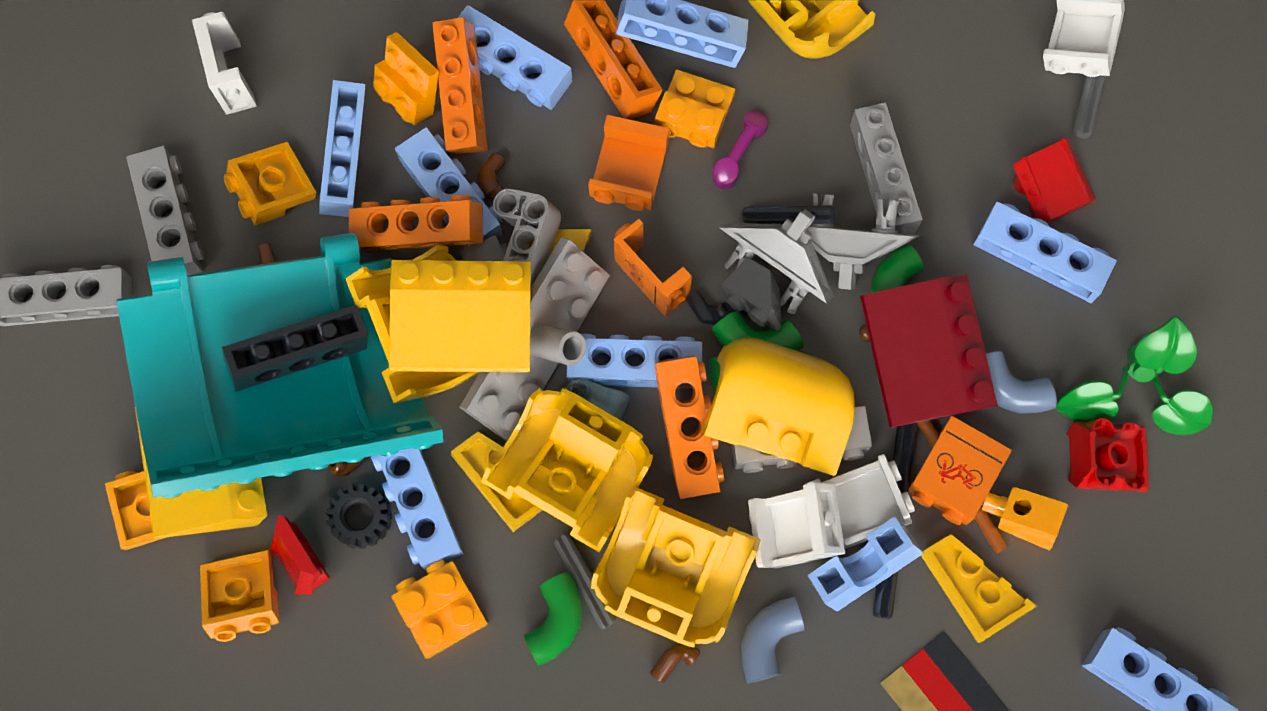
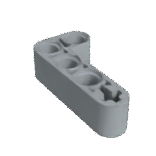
(528, 227)

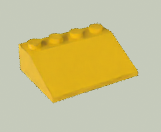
(460, 316)
(205, 511)

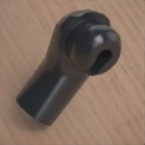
(707, 313)

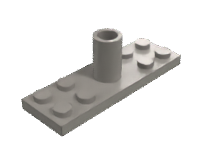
(557, 309)

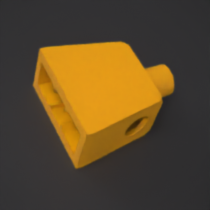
(1040, 518)

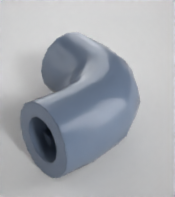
(1017, 394)
(762, 636)

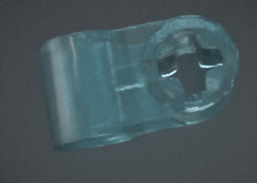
(605, 398)

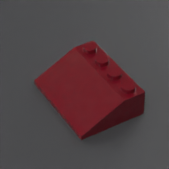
(928, 350)

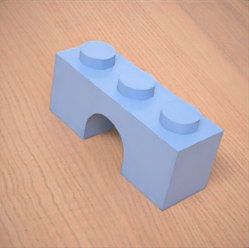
(848, 578)

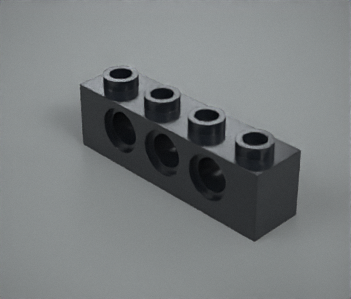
(295, 348)

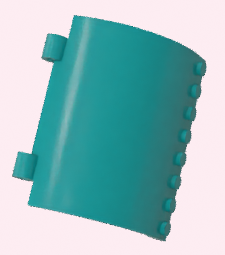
(209, 435)

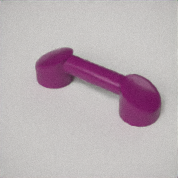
(726, 169)

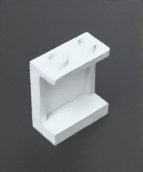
(1084, 37)
(228, 85)
(869, 499)
(797, 526)

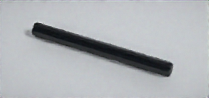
(903, 459)

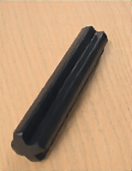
(779, 214)

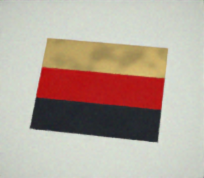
(940, 681)

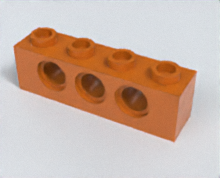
(613, 58)
(460, 86)
(464, 224)
(688, 480)

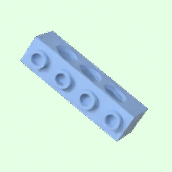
(685, 29)
(502, 43)
(342, 148)
(425, 149)
(1053, 268)
(619, 348)
(443, 542)
(1107, 663)

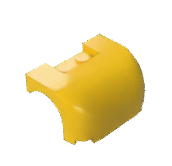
(815, 26)
(372, 291)
(782, 404)
(571, 463)
(672, 571)

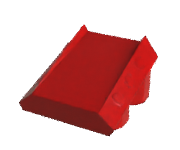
(1053, 182)
(1108, 456)
(297, 557)

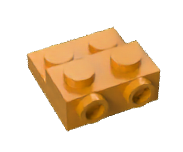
(406, 80)
(694, 109)
(268, 183)
(130, 509)
(238, 596)
(438, 608)

